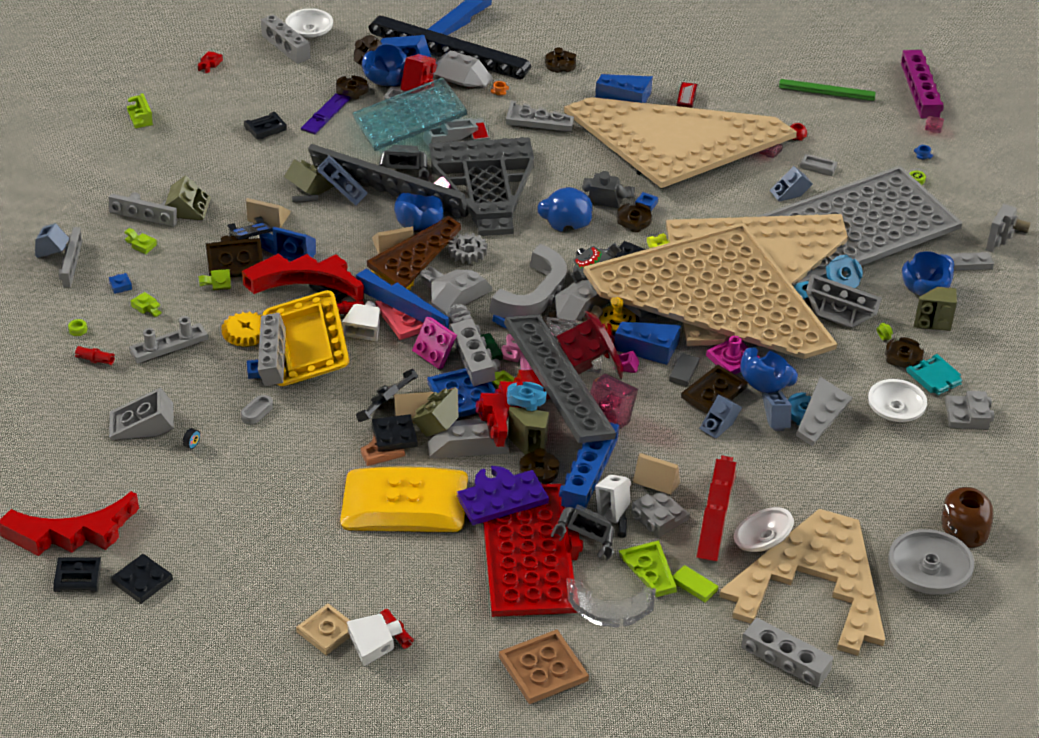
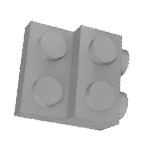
(1002, 226)
(969, 410)
(659, 513)

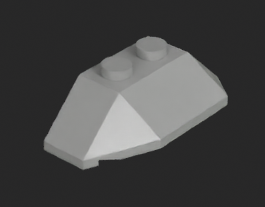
(462, 70)
(457, 288)
(577, 299)
(840, 302)
(463, 440)

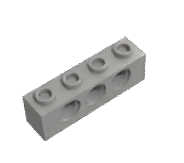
(285, 39)
(271, 349)
(474, 352)
(787, 652)

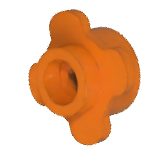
(499, 88)

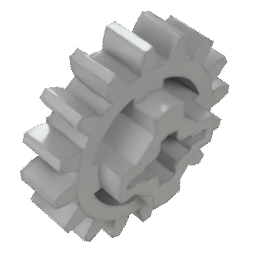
(468, 248)

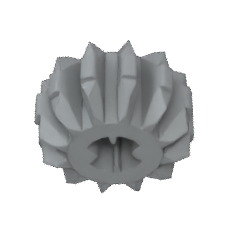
(457, 313)

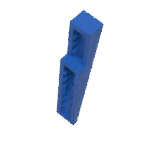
(459, 16)
(399, 298)

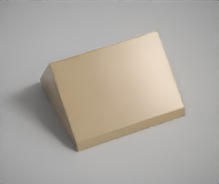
(272, 214)
(390, 238)
(409, 403)
(656, 474)

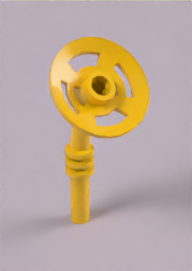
(618, 313)

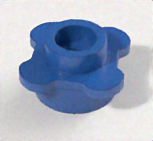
(923, 152)

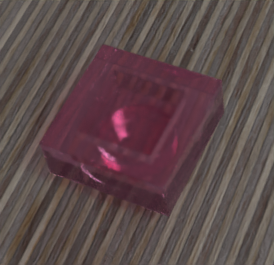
(934, 124)
(772, 151)

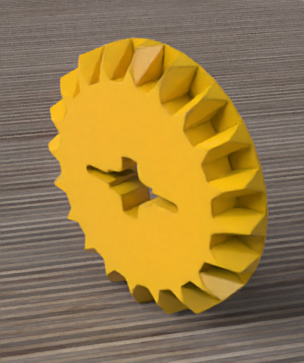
(234, 332)

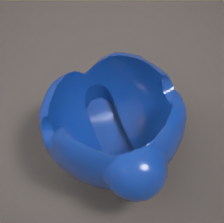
(384, 65)
(566, 208)
(418, 211)
(928, 272)
(767, 373)

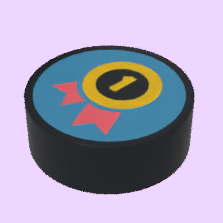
(191, 438)

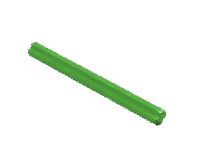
(827, 89)

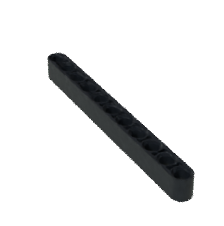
(441, 44)

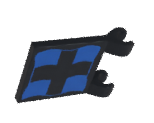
(251, 230)

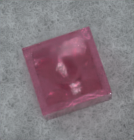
(614, 399)

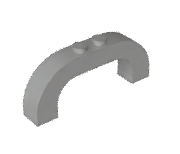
(554, 267)

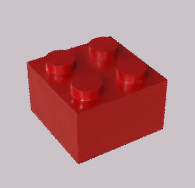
(417, 71)

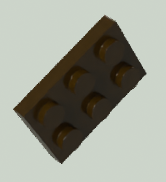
(234, 255)
(714, 383)

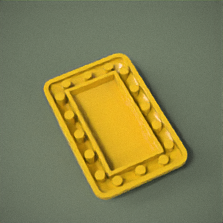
(313, 337)
(403, 499)

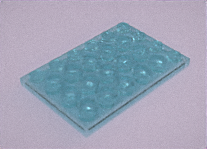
(409, 114)

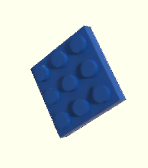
(467, 393)

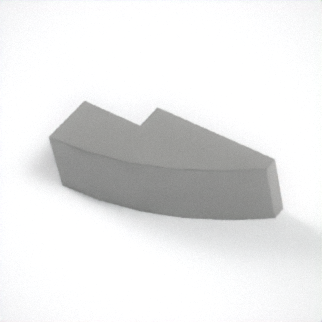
(451, 131)

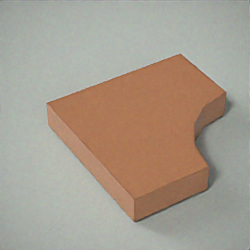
(372, 456)

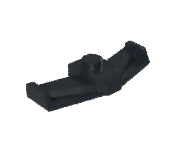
(385, 394)

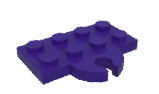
(501, 495)

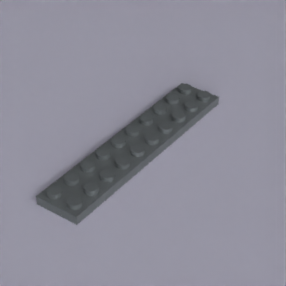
(392, 181)
(559, 379)

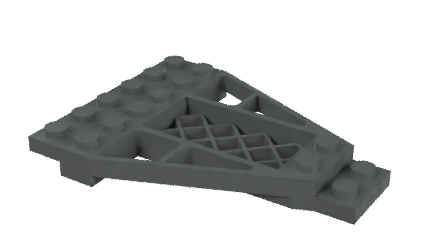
(483, 158)

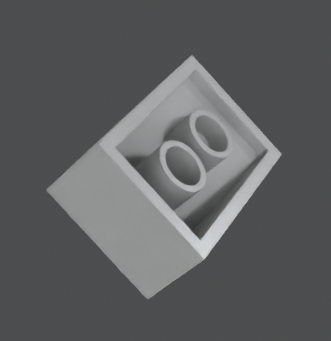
(142, 417)

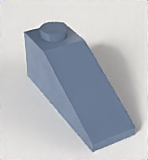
(342, 180)
(777, 410)

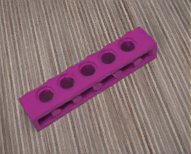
(921, 84)

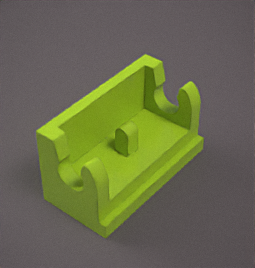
(140, 112)

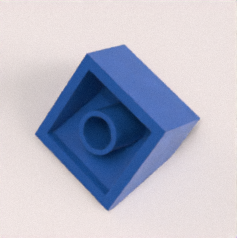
(293, 244)

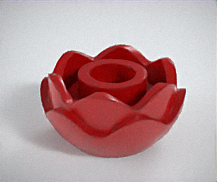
(801, 131)

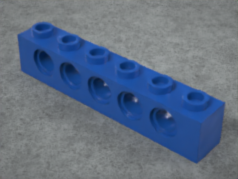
(587, 471)

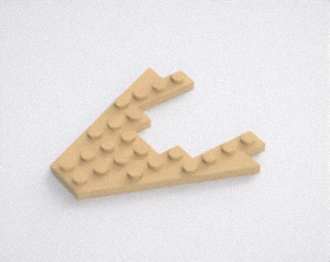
(823, 547)

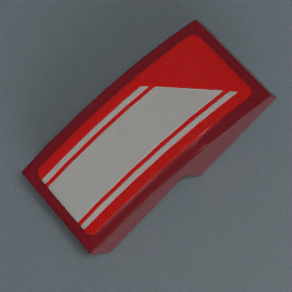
(687, 94)

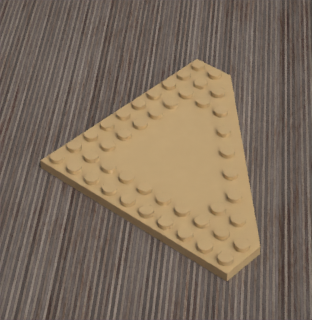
(674, 140)
(791, 241)
(717, 284)

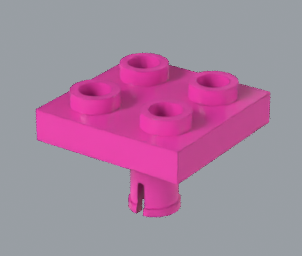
(434, 342)
(728, 354)

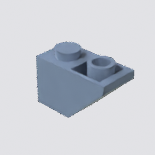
(791, 185)
(50, 240)
(720, 416)

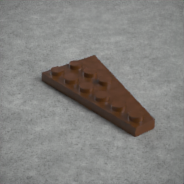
(408, 258)

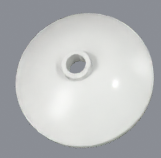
(310, 22)
(897, 400)
(764, 529)

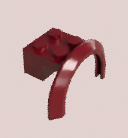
(588, 343)

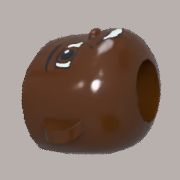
(968, 516)

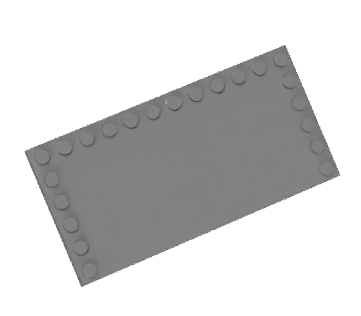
(879, 216)

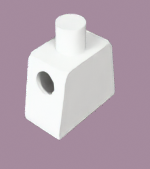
(362, 322)
(613, 497)
(372, 636)

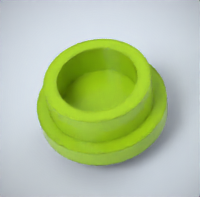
(884, 331)

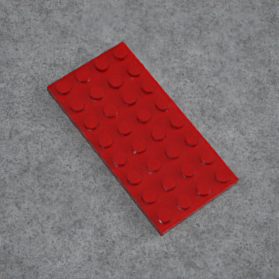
(526, 563)

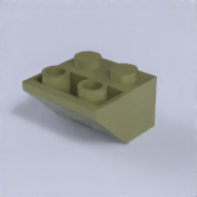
(307, 177)
(188, 199)
(936, 309)
(438, 412)
(528, 429)

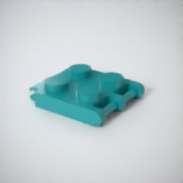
(935, 376)

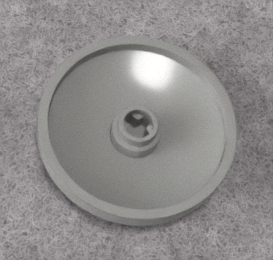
(931, 561)

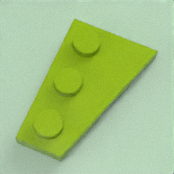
(650, 566)

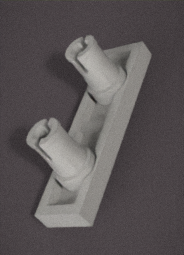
(137, 208)
(155, 347)

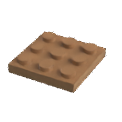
(543, 666)

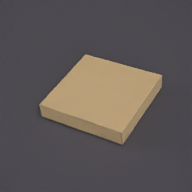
(325, 629)

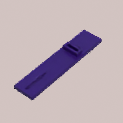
(325, 113)

